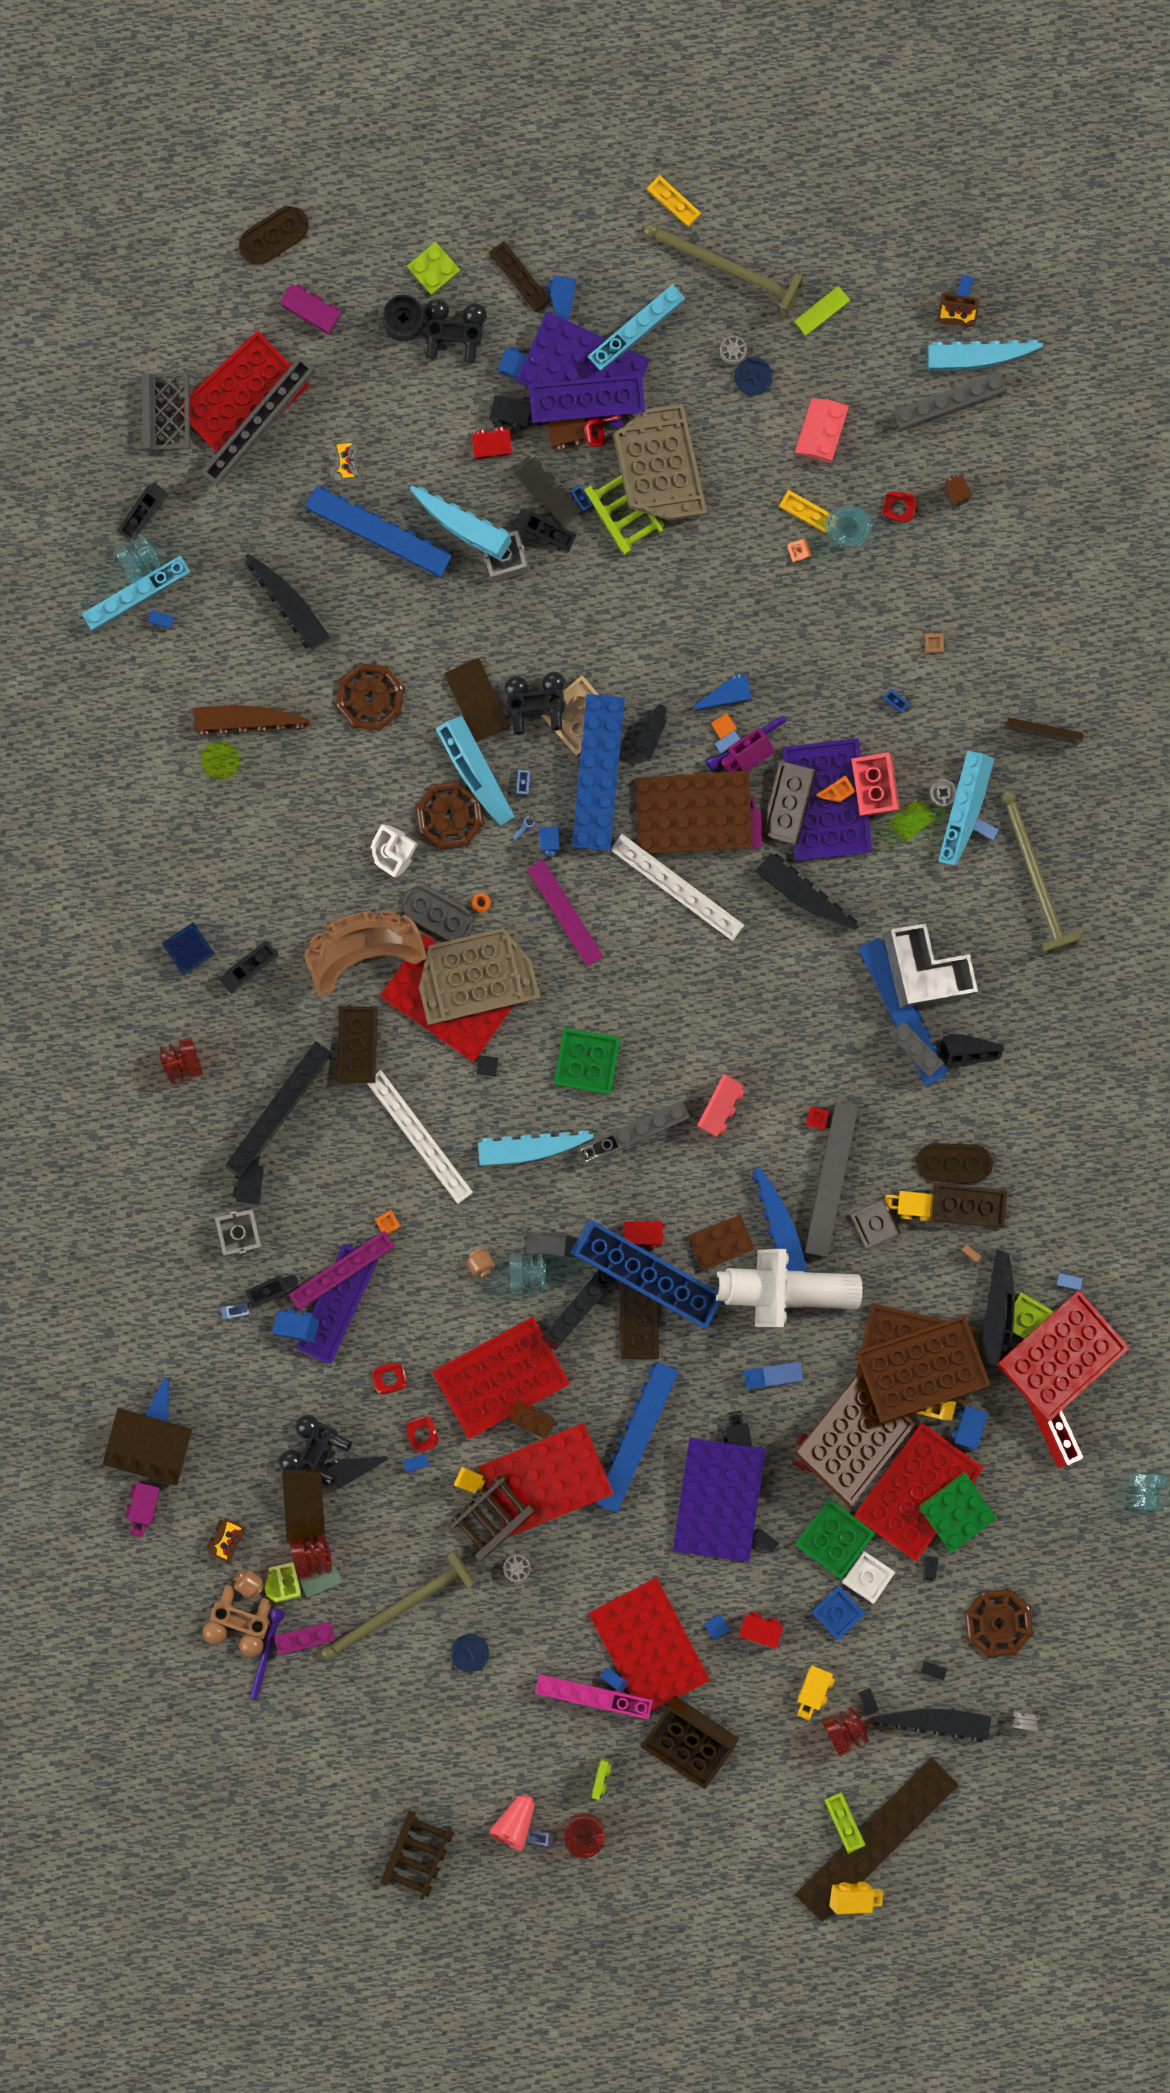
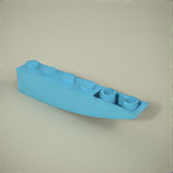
(637, 327)
(977, 355)
(465, 525)
(135, 594)
(473, 768)
(966, 805)
(527, 1148)

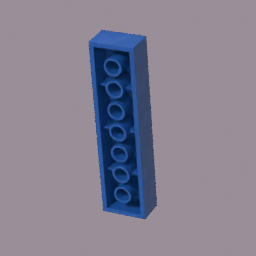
(598, 772)
(646, 1273)

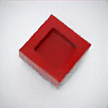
(817, 1118)

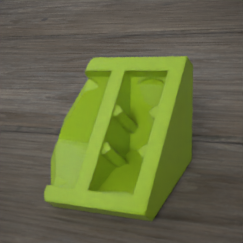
(282, 1583)

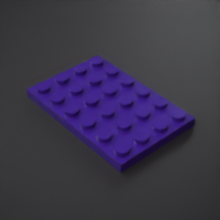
(562, 355)
(830, 826)
(719, 1499)

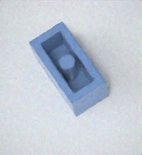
(726, 742)
(523, 782)
(985, 829)
(1069, 1281)

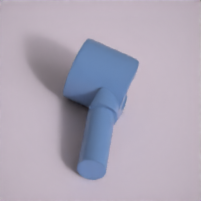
(523, 828)

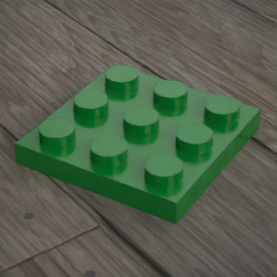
(587, 1061)
(957, 1512)
(835, 1538)

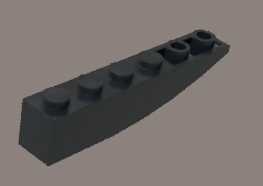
(290, 604)
(801, 891)
(577, 1309)
(1000, 1312)
(940, 1721)

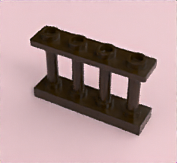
(510, 1522)
(405, 1839)

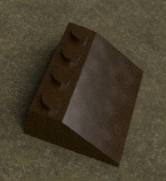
(147, 1446)
(690, 1742)

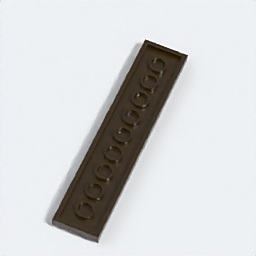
(881, 1835)

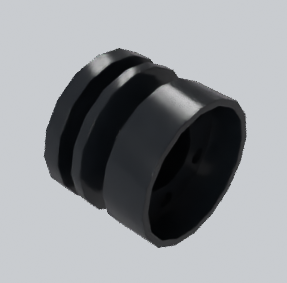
(406, 307)

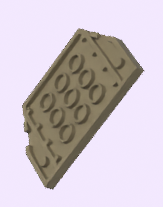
(660, 464)
(475, 976)

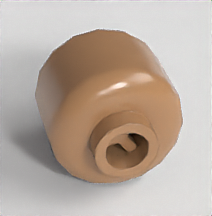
(480, 1263)
(248, 1584)

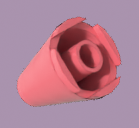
(514, 1823)

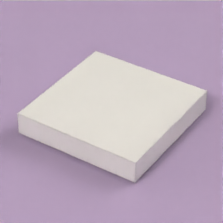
(868, 1577)

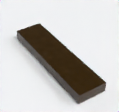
(519, 276)

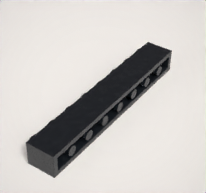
(278, 1110)

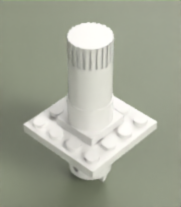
(775, 1288)

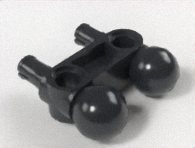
(452, 331)
(537, 702)
(315, 1449)

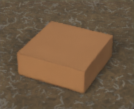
(934, 643)
(972, 1254)

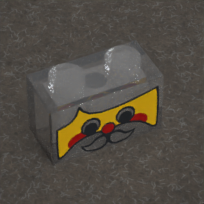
(344, 461)

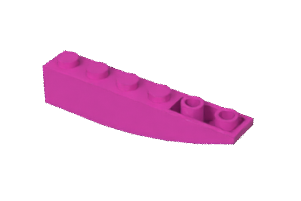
(593, 1696)

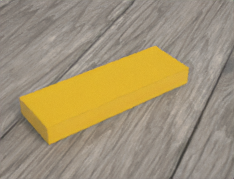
(673, 201)
(804, 510)

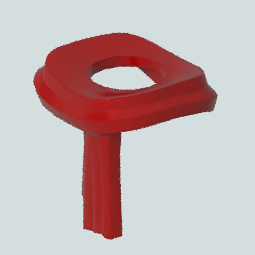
(597, 423)
(907, 498)
(400, 1384)
(433, 1439)

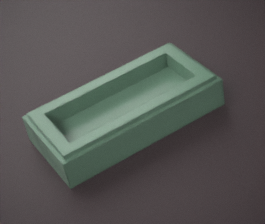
(320, 1583)

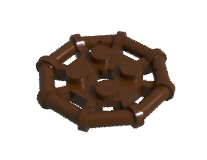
(378, 690)
(442, 824)
(990, 1616)

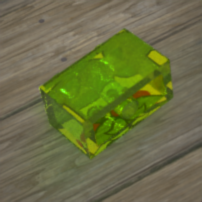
(912, 821)

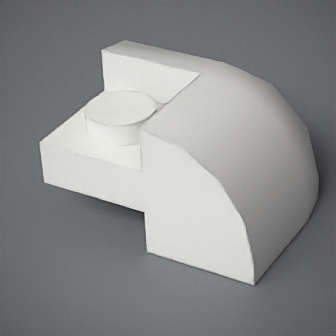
(392, 850)

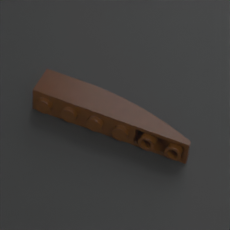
(243, 718)

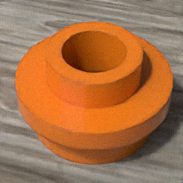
(476, 898)

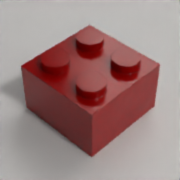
(761, 1630)

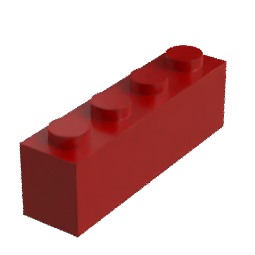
(1058, 1438)

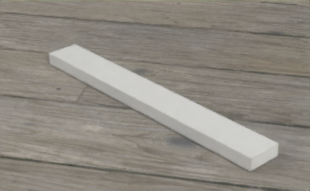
(677, 887)
(420, 1138)

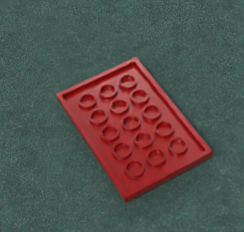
(236, 390)
(464, 1034)
(1063, 1356)
(493, 1376)
(553, 1474)
(913, 1477)
(649, 1644)

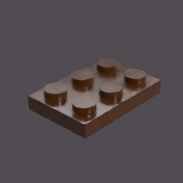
(721, 1242)

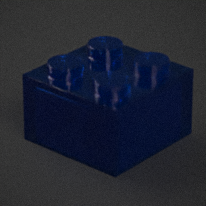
(188, 949)

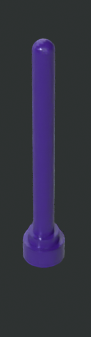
(714, 762)
(275, 1618)

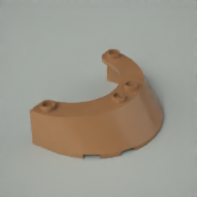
(357, 939)

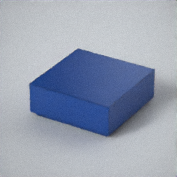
(717, 1626)

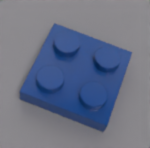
(838, 1612)

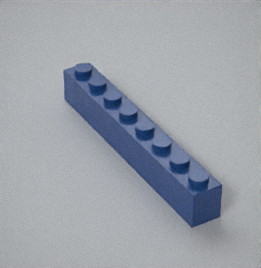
(378, 531)
(877, 962)
(638, 1434)

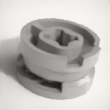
(733, 350)
(942, 793)
(516, 1568)
(1025, 1720)

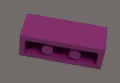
(310, 308)
(305, 1637)

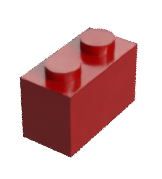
(491, 444)
(644, 1233)

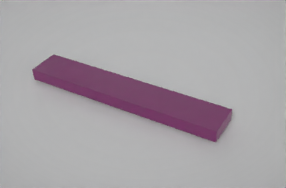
(565, 912)
(341, 1270)

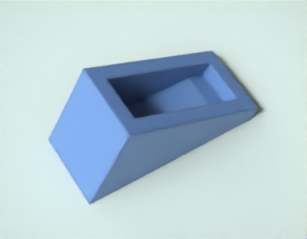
(234, 1311)
(540, 1838)

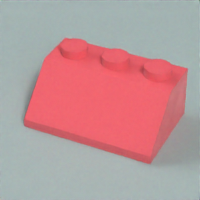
(821, 429)
(875, 784)
(721, 1106)

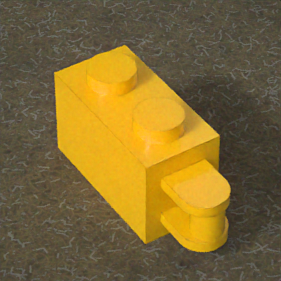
(911, 1205)
(814, 1691)
(855, 1898)

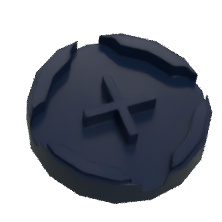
(753, 376)
(469, 1653)

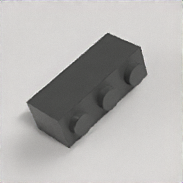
(916, 1049)

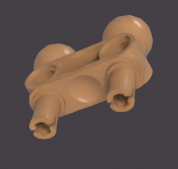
(251, 1643)

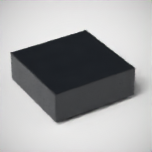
(487, 1066)

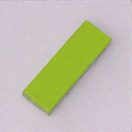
(822, 311)
(845, 1822)

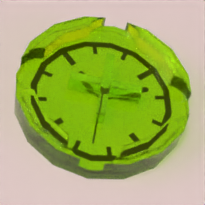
(220, 760)

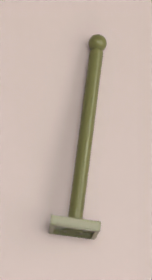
(788, 294)
(1059, 941)
(459, 1570)

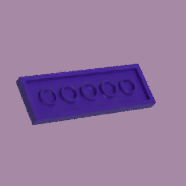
(586, 398)
(336, 1311)

